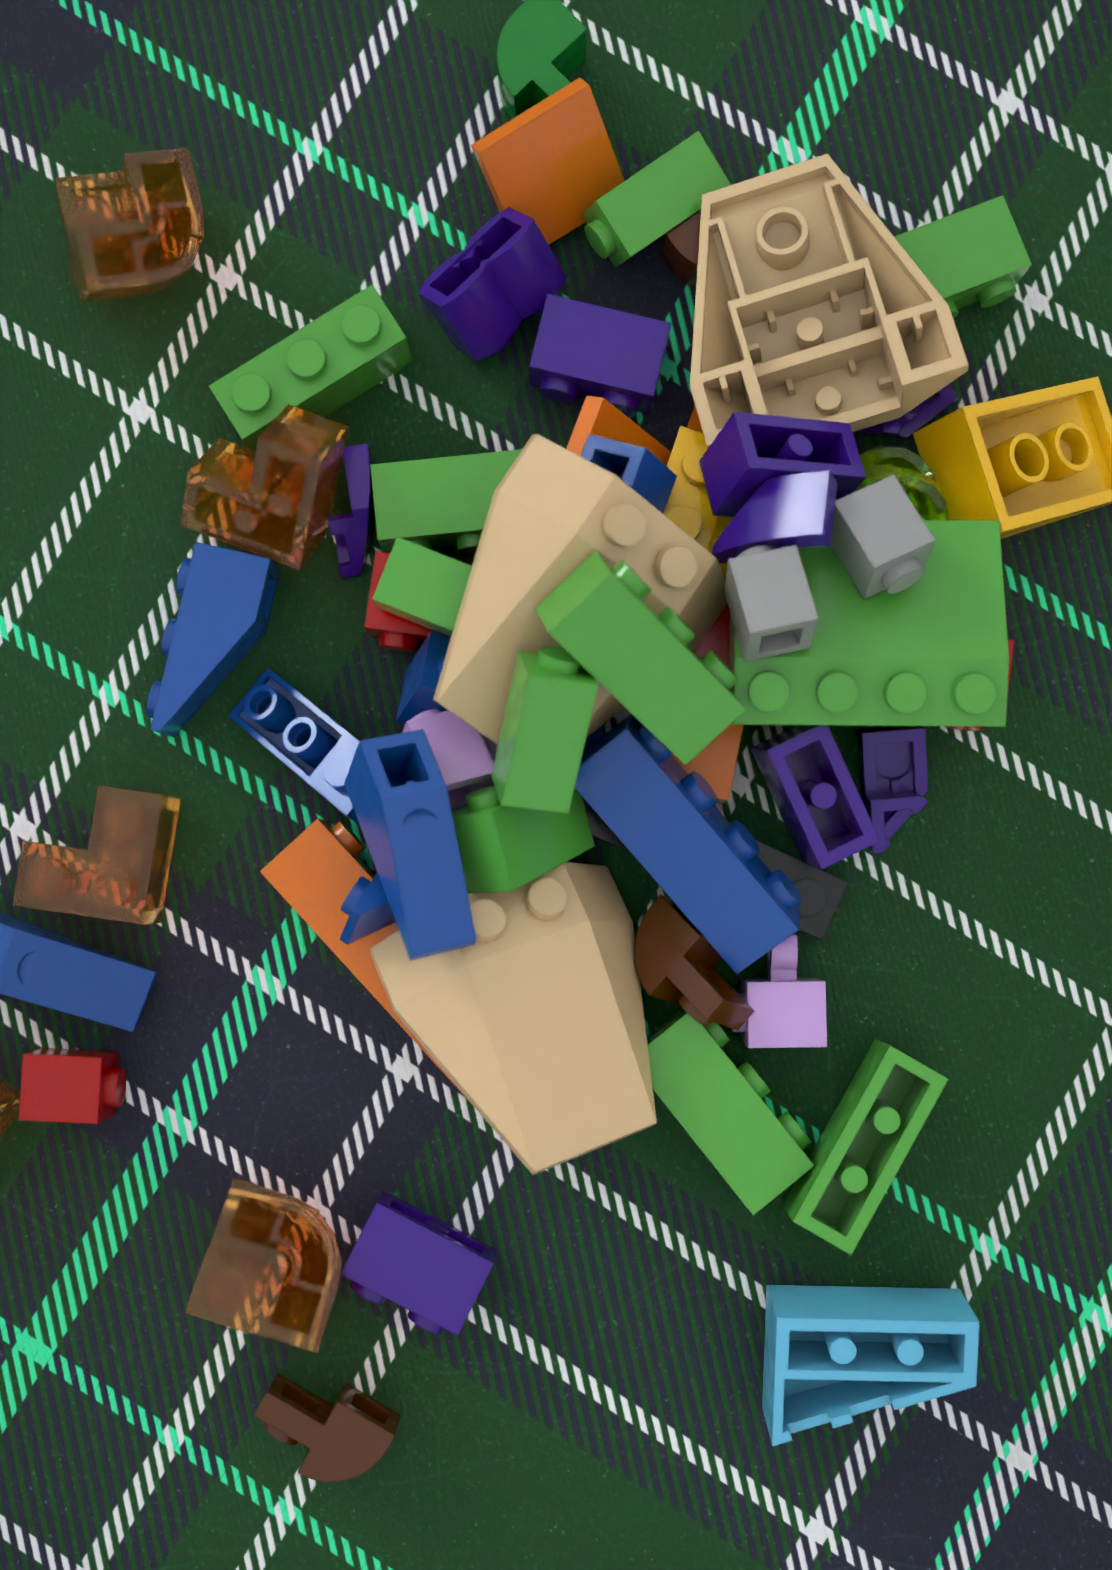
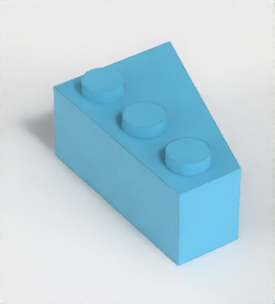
(860, 1350)

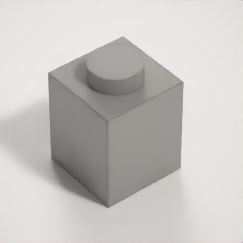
(881, 538)
(770, 602)

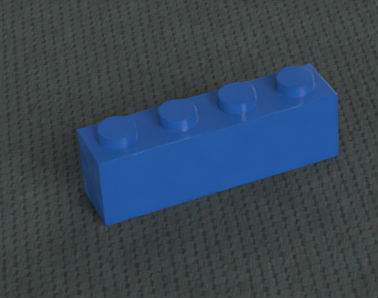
(688, 844)

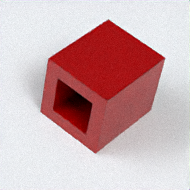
(71, 1085)

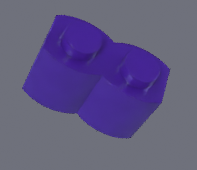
(493, 284)

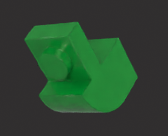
(537, 53)

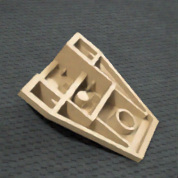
(812, 307)
(536, 533)
(537, 1014)

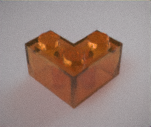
(269, 497)
(119, 873)

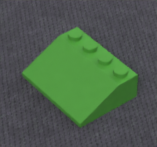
(896, 657)

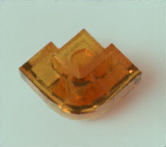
(132, 226)
(268, 1268)

